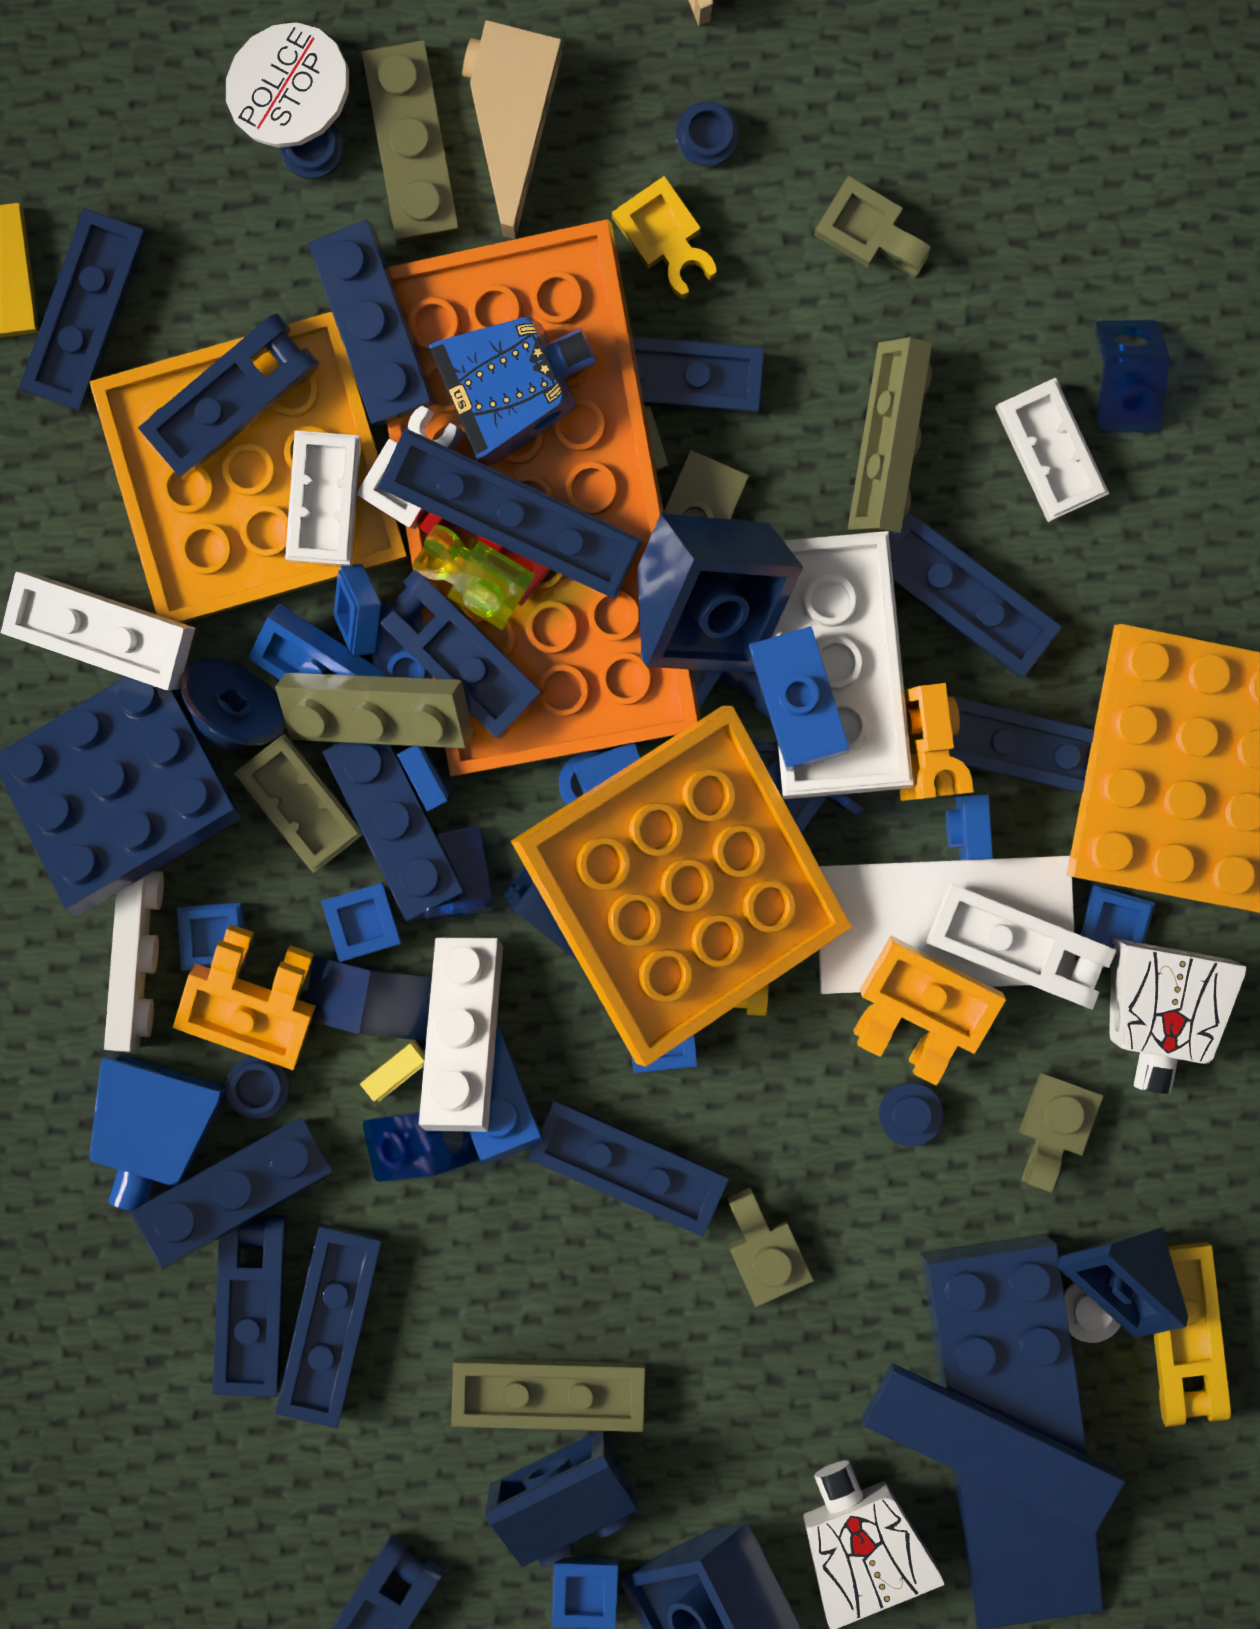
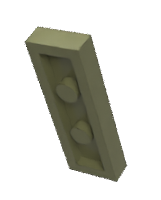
(410, 141)
(890, 436)
(375, 710)
(548, 1394)

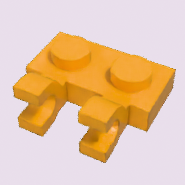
(931, 727)
(931, 995)
(245, 1015)

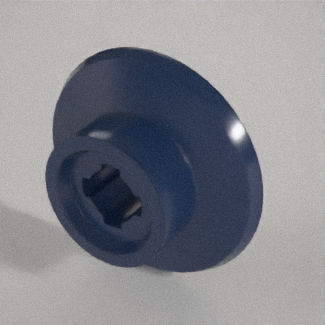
(230, 704)

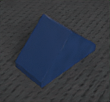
(369, 999)
(1131, 1281)

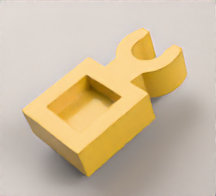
(660, 230)

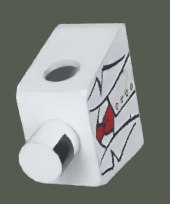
(1169, 1007)
(864, 1548)

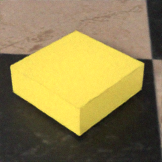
(394, 1071)

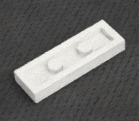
(98, 630)
(132, 957)
(461, 1034)

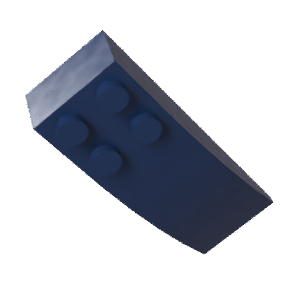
(1009, 1348)

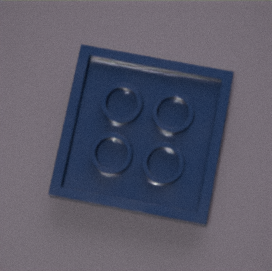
(115, 791)

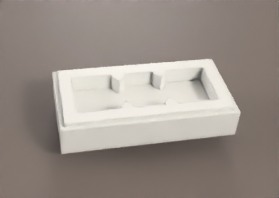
(1051, 449)
(323, 498)

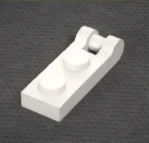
(1018, 945)

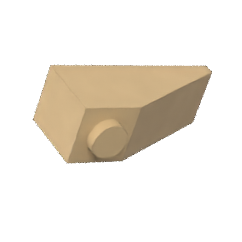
(511, 93)

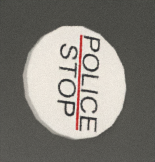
(287, 85)

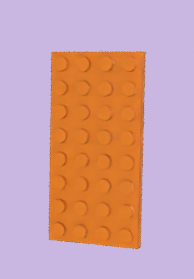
(595, 459)

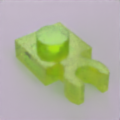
(480, 579)

